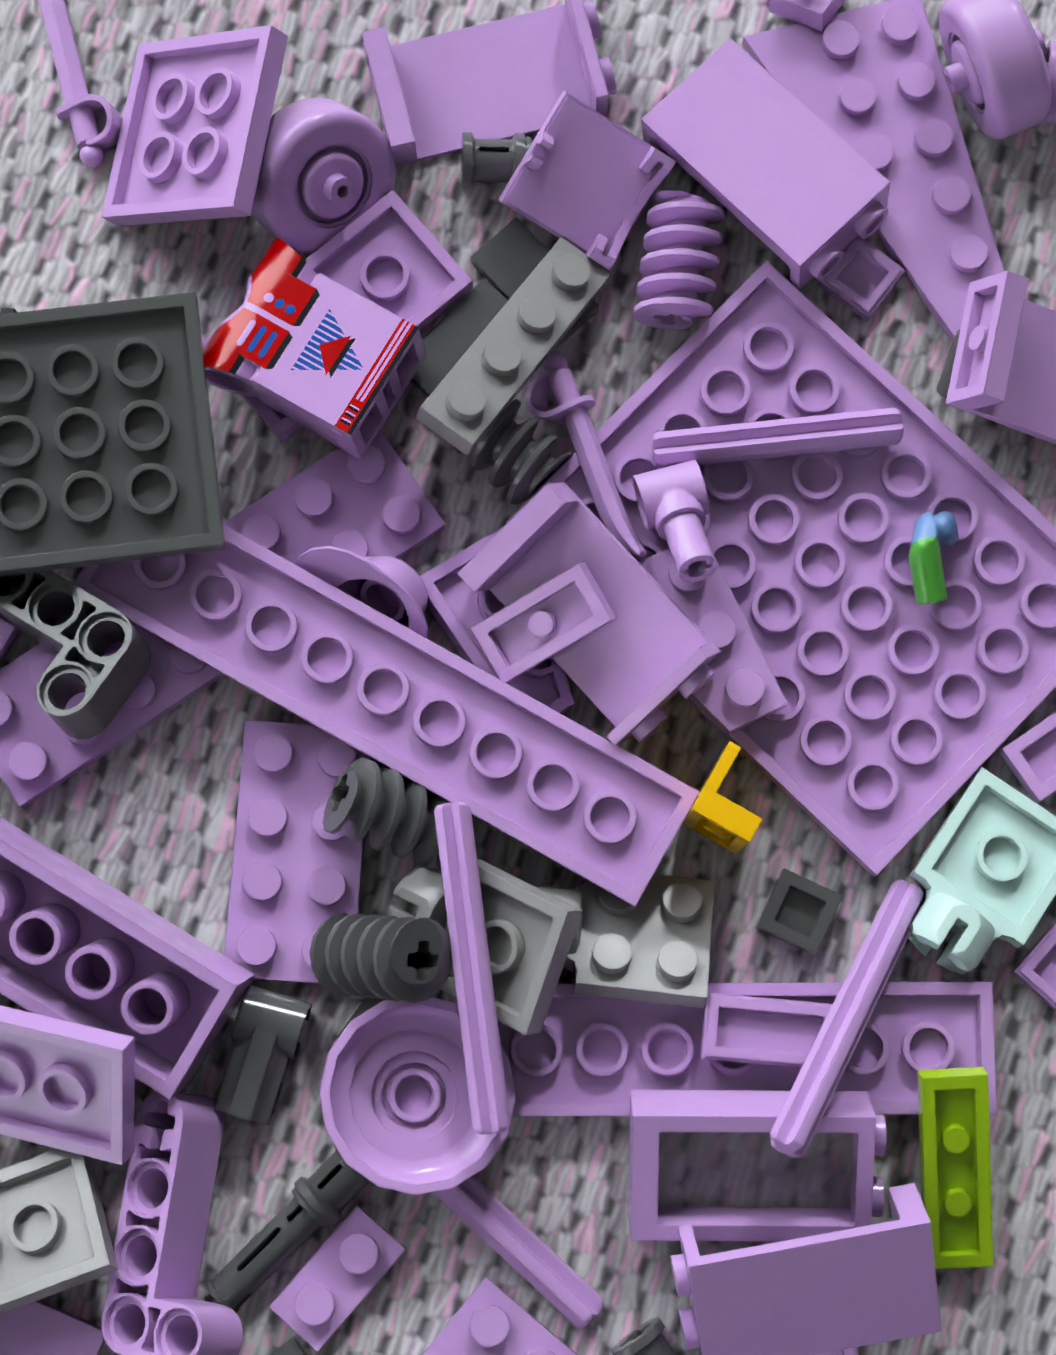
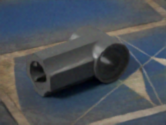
(265, 1041)

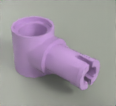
(677, 507)

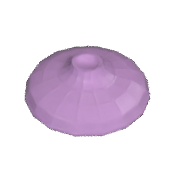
(401, 1098)

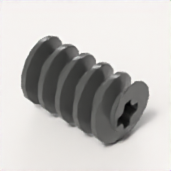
(516, 455)
(387, 808)
(381, 956)

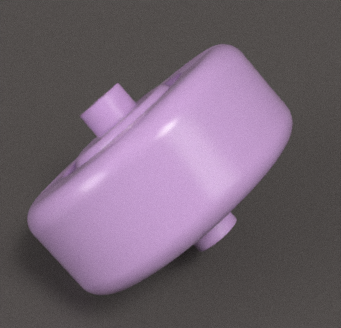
(996, 64)
(320, 172)

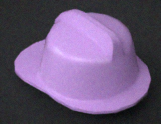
(375, 580)

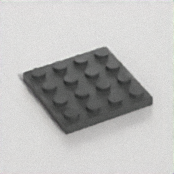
(105, 435)

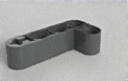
(79, 649)

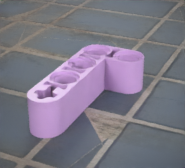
(163, 1236)

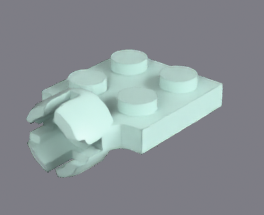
(985, 873)

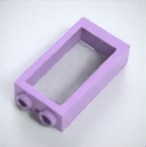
(731, 1182)

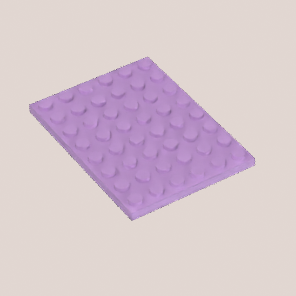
(880, 691)

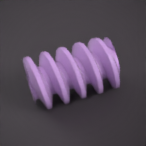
(675, 260)

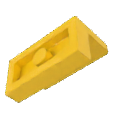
(718, 816)

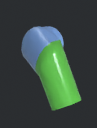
(925, 556)

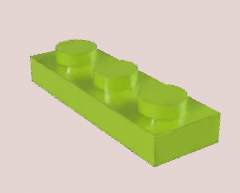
(956, 1164)

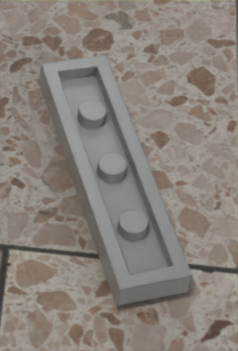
(513, 346)

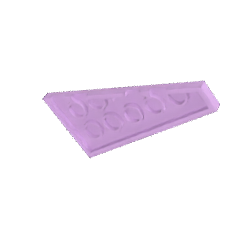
(887, 97)

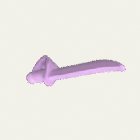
(78, 104)
(573, 413)

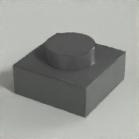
(799, 912)

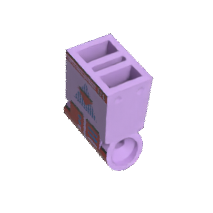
(315, 351)

